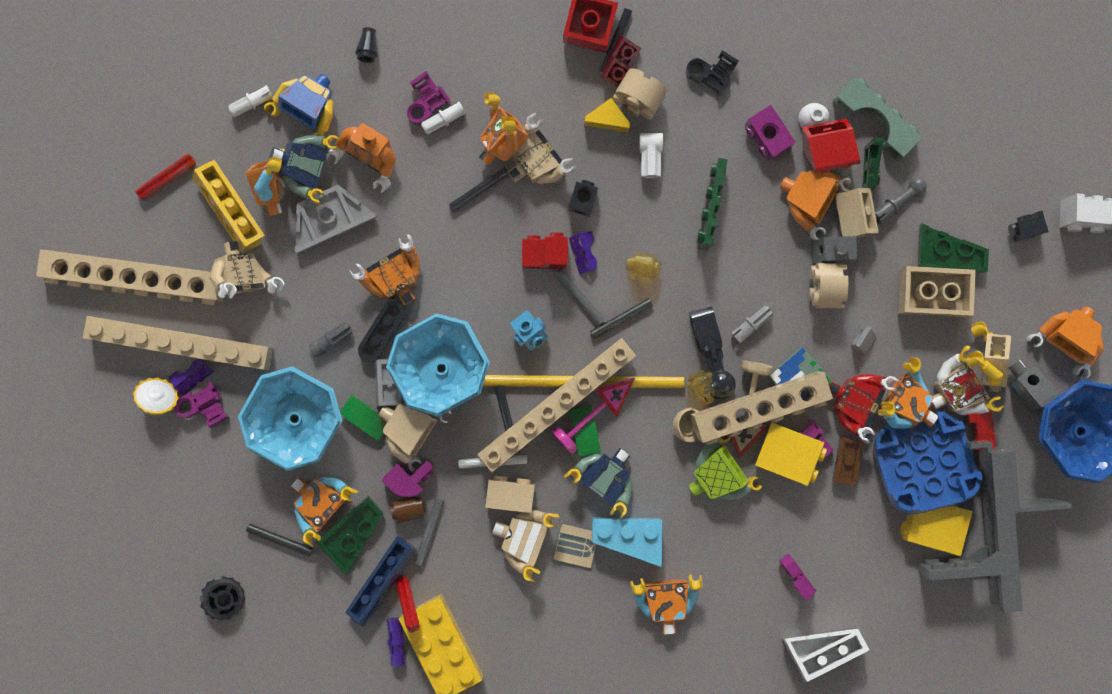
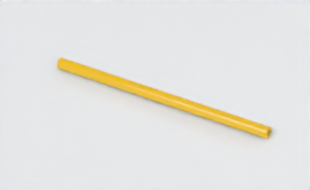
(558, 381)

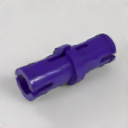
(395, 642)

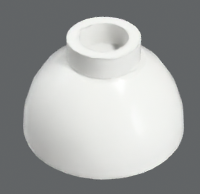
(813, 114)

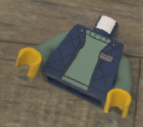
(303, 164)
(606, 478)

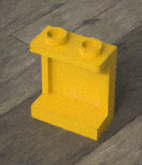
(791, 454)
(938, 529)

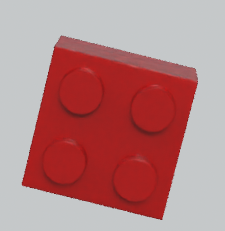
(590, 24)

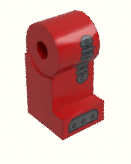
(982, 427)

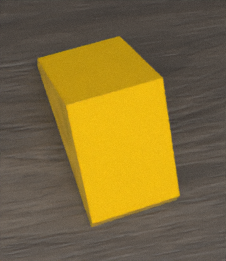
(608, 117)

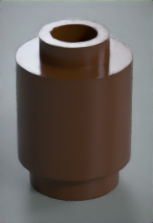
(407, 509)

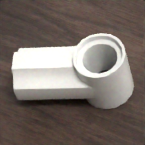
(651, 148)

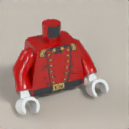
(859, 401)

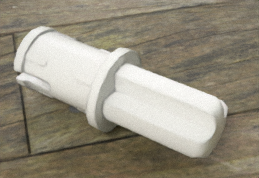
(250, 101)
(443, 118)

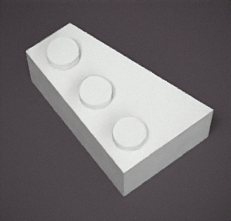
(824, 651)

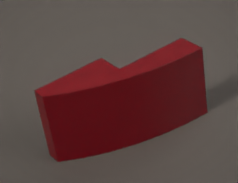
(620, 61)

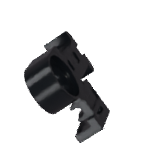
(718, 73)

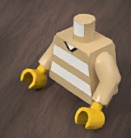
(524, 539)

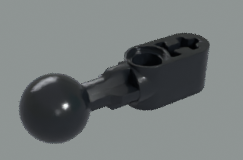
(710, 345)

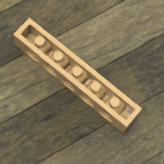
(818, 395)

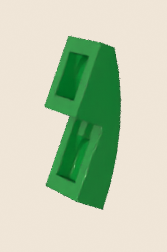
(363, 417)
(587, 437)

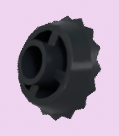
(222, 598)

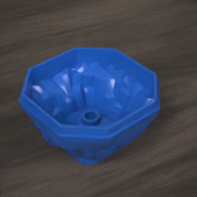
(1089, 453)

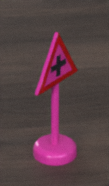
(612, 396)

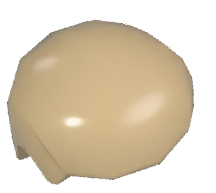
(684, 427)

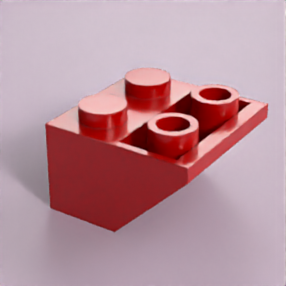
(830, 145)

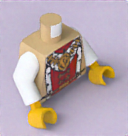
(961, 389)

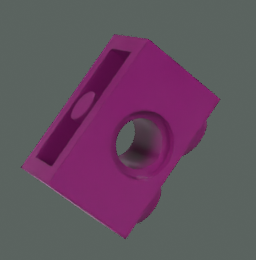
(769, 120)

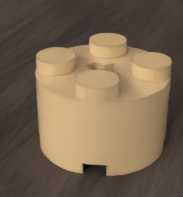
(640, 94)
(829, 285)

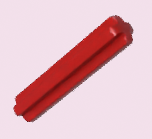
(165, 177)
(407, 604)

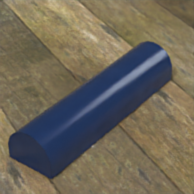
(381, 581)

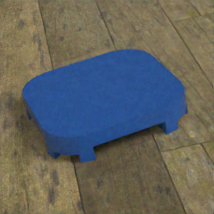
(927, 465)

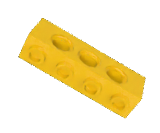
(228, 206)

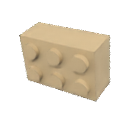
(936, 292)

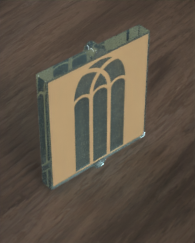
(575, 546)

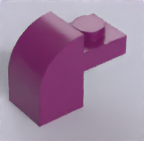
(404, 483)

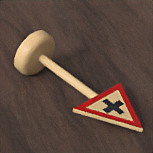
(747, 437)

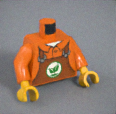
(503, 133)

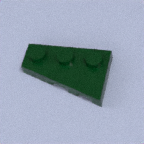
(348, 536)

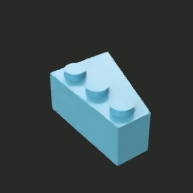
(630, 536)

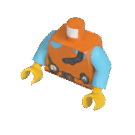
(267, 184)
(911, 400)
(318, 504)
(667, 600)

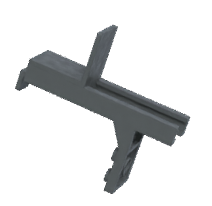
(999, 555)

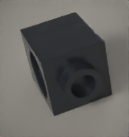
(579, 207)

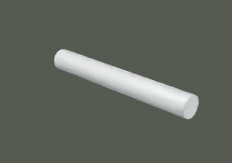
(477, 462)

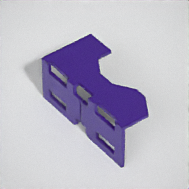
(586, 239)
(177, 378)

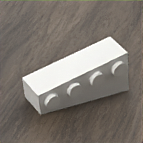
(1086, 213)

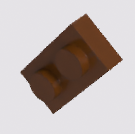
(848, 461)

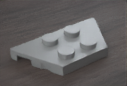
(333, 217)

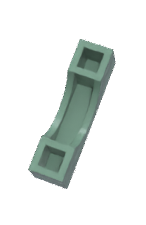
(898, 136)

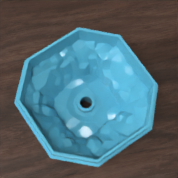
(421, 352)
(269, 413)

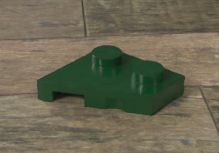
(871, 163)

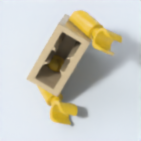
(996, 358)

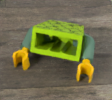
(720, 474)

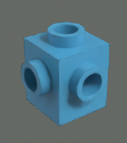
(529, 331)

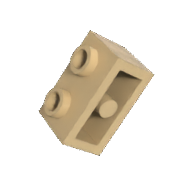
(856, 213)
(510, 495)

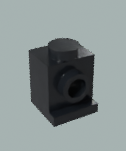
(1028, 226)

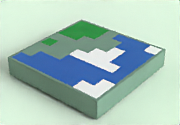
(796, 366)

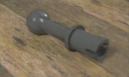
(916, 187)

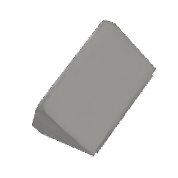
(864, 340)

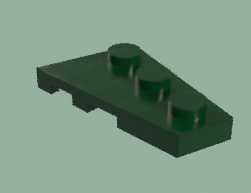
(942, 250)

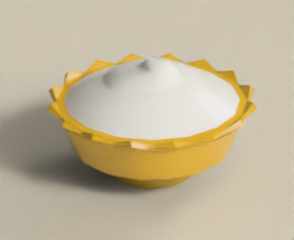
(155, 396)

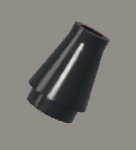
(367, 48)

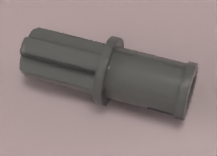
(330, 339)

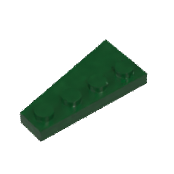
(708, 214)

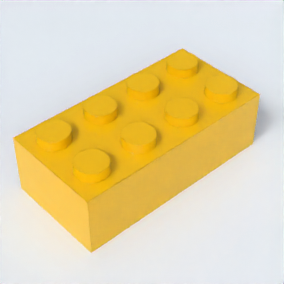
(443, 648)

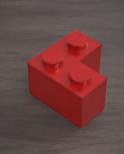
(545, 253)

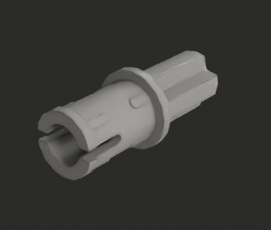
(752, 324)

